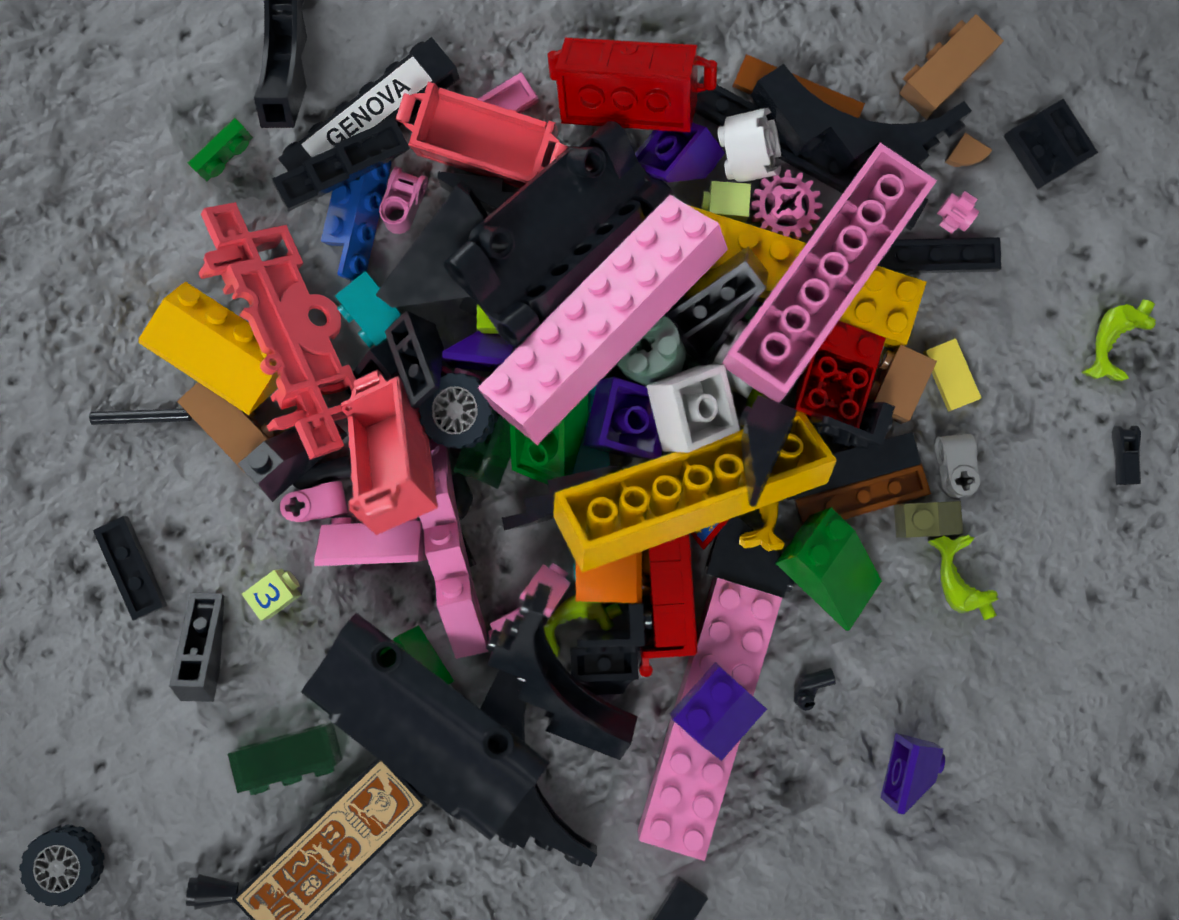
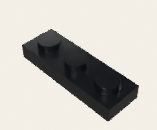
(130, 568)

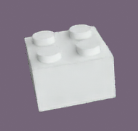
(693, 408)

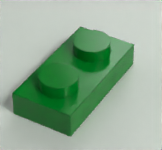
(228, 142)

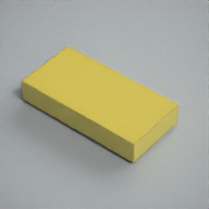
(953, 375)

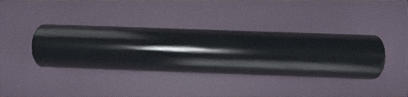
(139, 416)

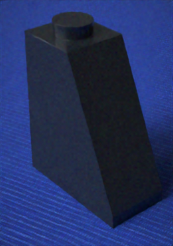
(746, 566)

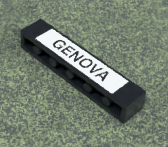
(376, 101)

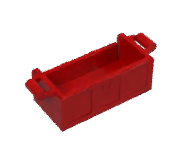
(629, 83)
(672, 604)

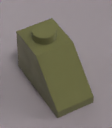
(928, 519)

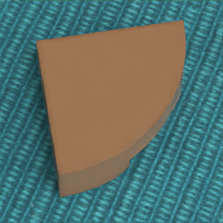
(967, 152)

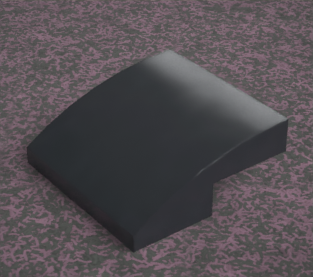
(1050, 144)

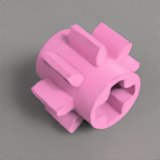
(958, 212)

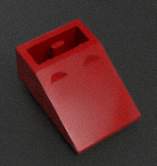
(840, 375)

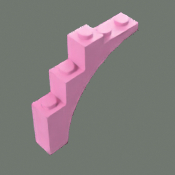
(450, 566)

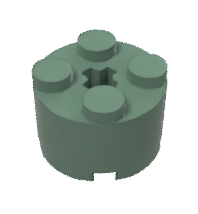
(663, 361)

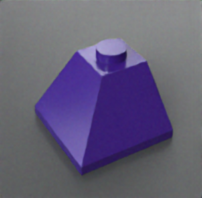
(680, 155)
(478, 352)
(911, 771)

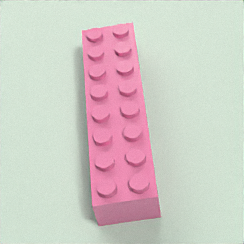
(828, 273)
(604, 318)
(688, 777)

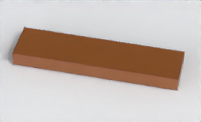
(754, 69)
(867, 494)

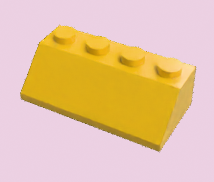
(210, 347)

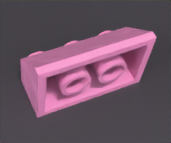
(357, 544)

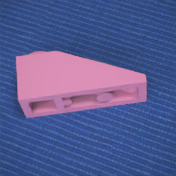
(553, 577)

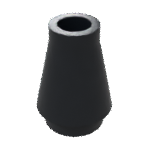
(209, 892)

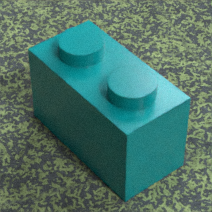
(369, 311)

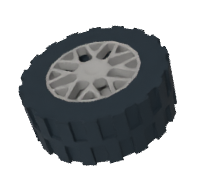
(458, 412)
(61, 865)

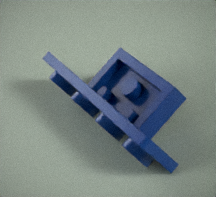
(354, 220)

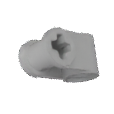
(955, 460)

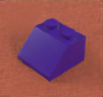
(623, 420)
(717, 712)

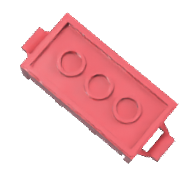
(479, 136)
(387, 455)

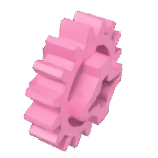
(793, 216)

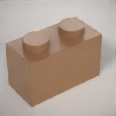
(902, 381)

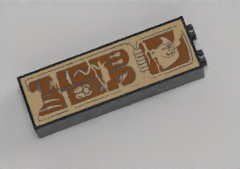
(333, 847)

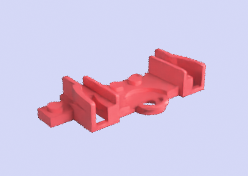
(281, 324)

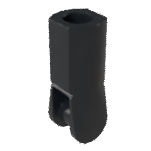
(1127, 462)
(325, 473)

